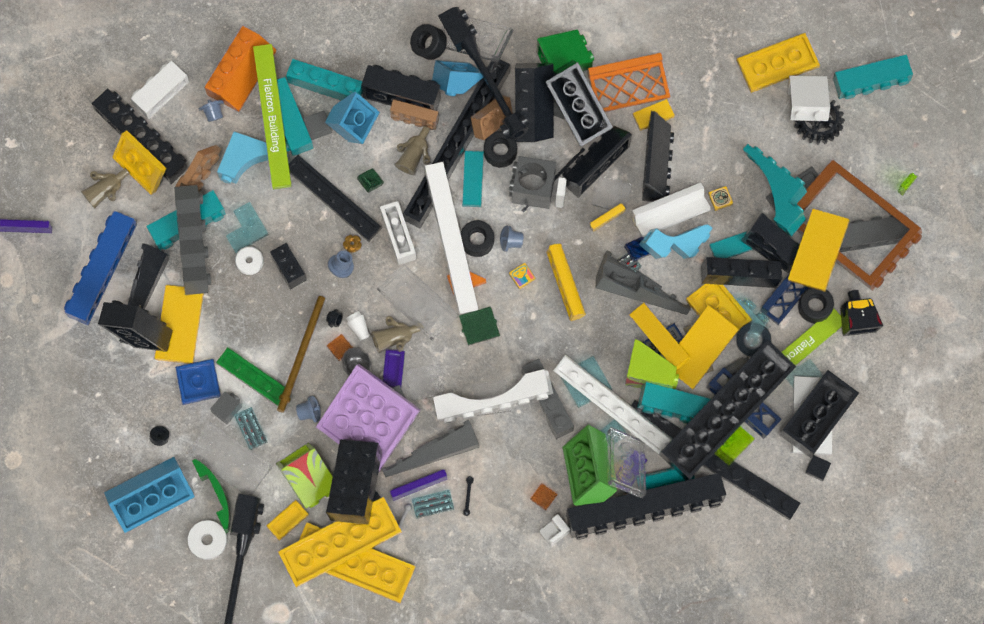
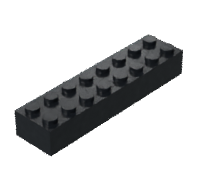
(727, 410)
(657, 503)

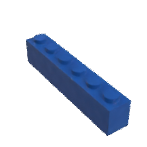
(100, 268)

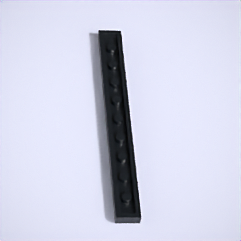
(735, 474)

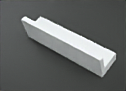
(671, 209)

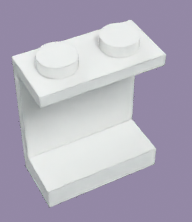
(809, 98)

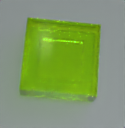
(908, 182)

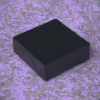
(818, 468)

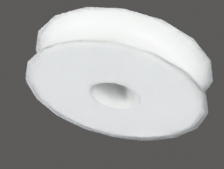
(249, 268)

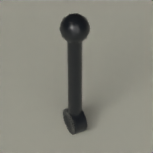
(469, 480)

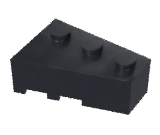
(771, 242)

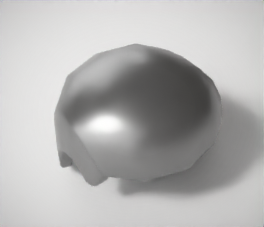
(353, 357)

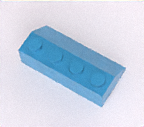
(149, 494)

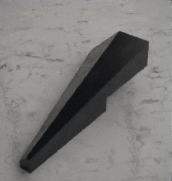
(147, 276)

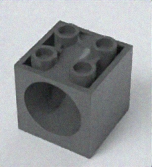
(532, 166)

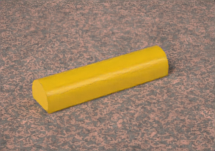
(565, 282)

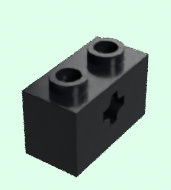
(288, 266)

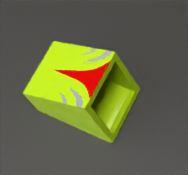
(650, 367)
(306, 475)

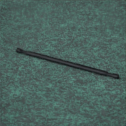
(562, 170)

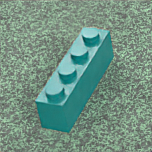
(873, 77)
(322, 80)
(295, 131)
(165, 229)
(670, 402)

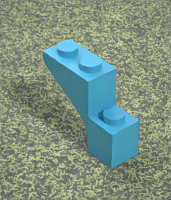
(684, 244)

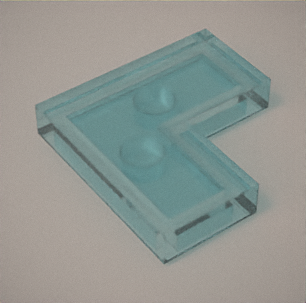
(251, 230)

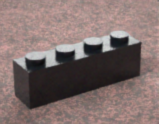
(741, 272)

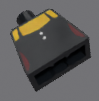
(859, 315)

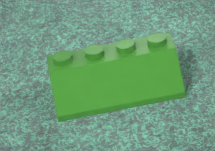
(588, 467)

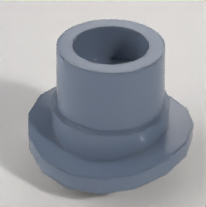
(212, 110)
(510, 238)
(341, 264)
(309, 410)

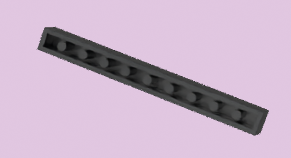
(456, 142)

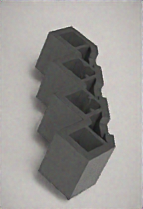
(191, 239)

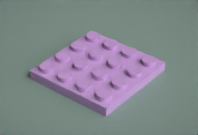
(368, 412)

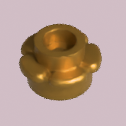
(352, 248)

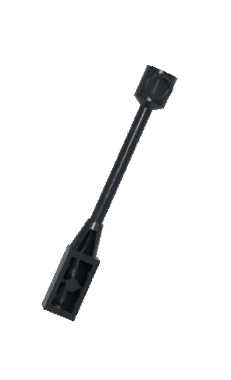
(464, 38)
(244, 527)

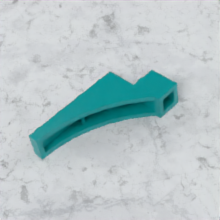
(785, 190)

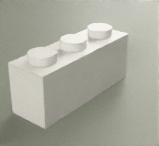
(159, 89)
(398, 233)

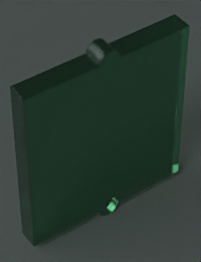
(479, 326)

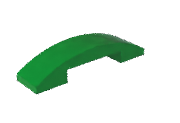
(224, 514)

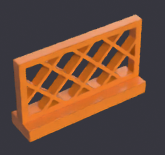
(629, 66)

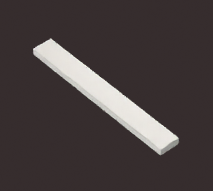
(451, 238)
(612, 404)

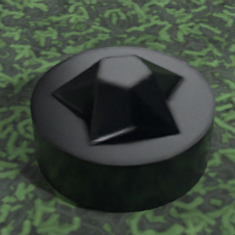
(159, 435)

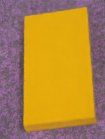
(778, 62)
(818, 250)
(183, 317)
(705, 344)

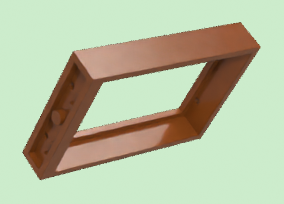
(899, 252)

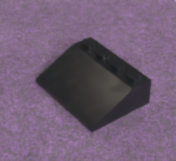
(656, 159)

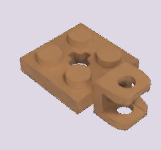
(200, 167)

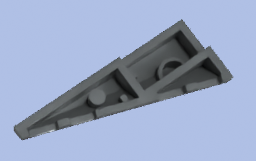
(620, 280)
(451, 444)

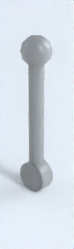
(407, 507)

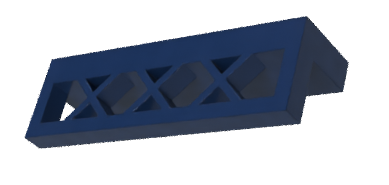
(777, 295)
(752, 421)

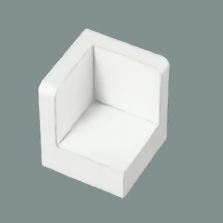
(555, 530)

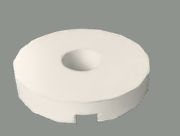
(202, 529)

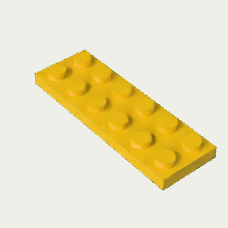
(338, 544)
(372, 571)

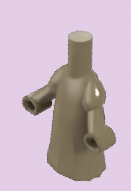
(415, 148)
(106, 187)
(399, 335)

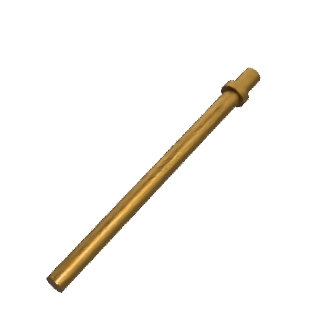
(285, 397)

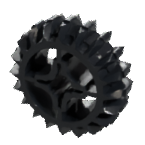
(834, 125)

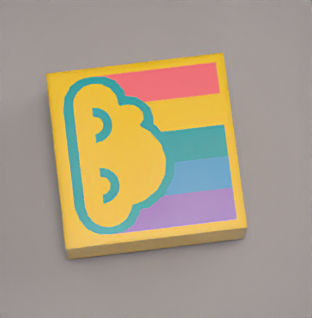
(522, 276)

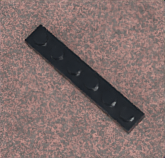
(333, 198)

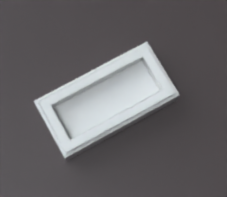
(560, 192)

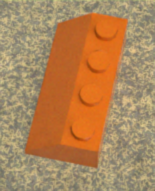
(237, 71)

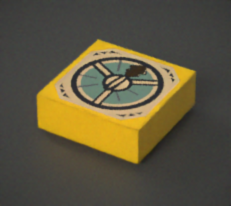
(720, 198)

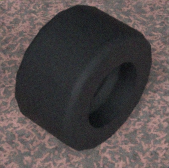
(419, 38)
(499, 160)
(474, 227)
(813, 316)

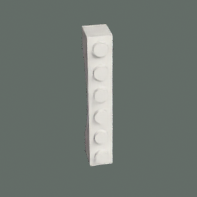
(531, 386)

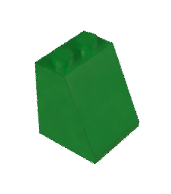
(564, 48)

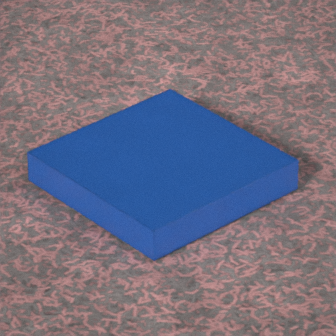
(198, 381)

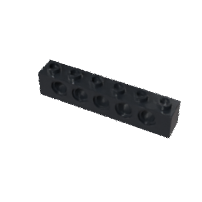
(108, 101)

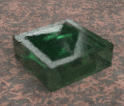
(370, 180)

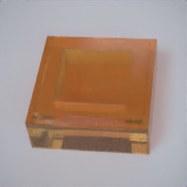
(339, 347)
(543, 497)

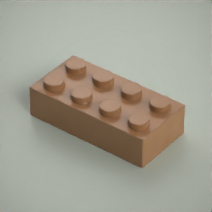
(414, 114)
(489, 119)

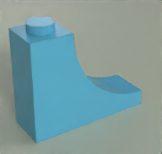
(240, 156)

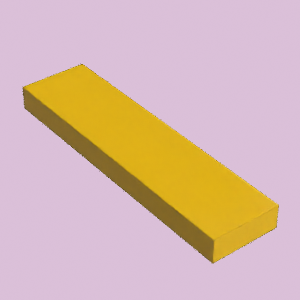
(659, 336)

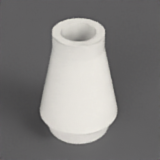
(358, 325)

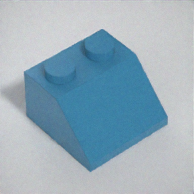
(455, 76)
(352, 118)

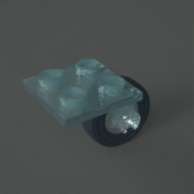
(753, 334)

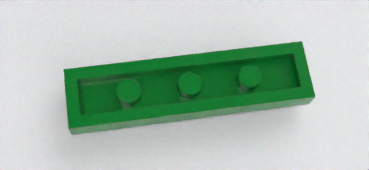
(251, 375)

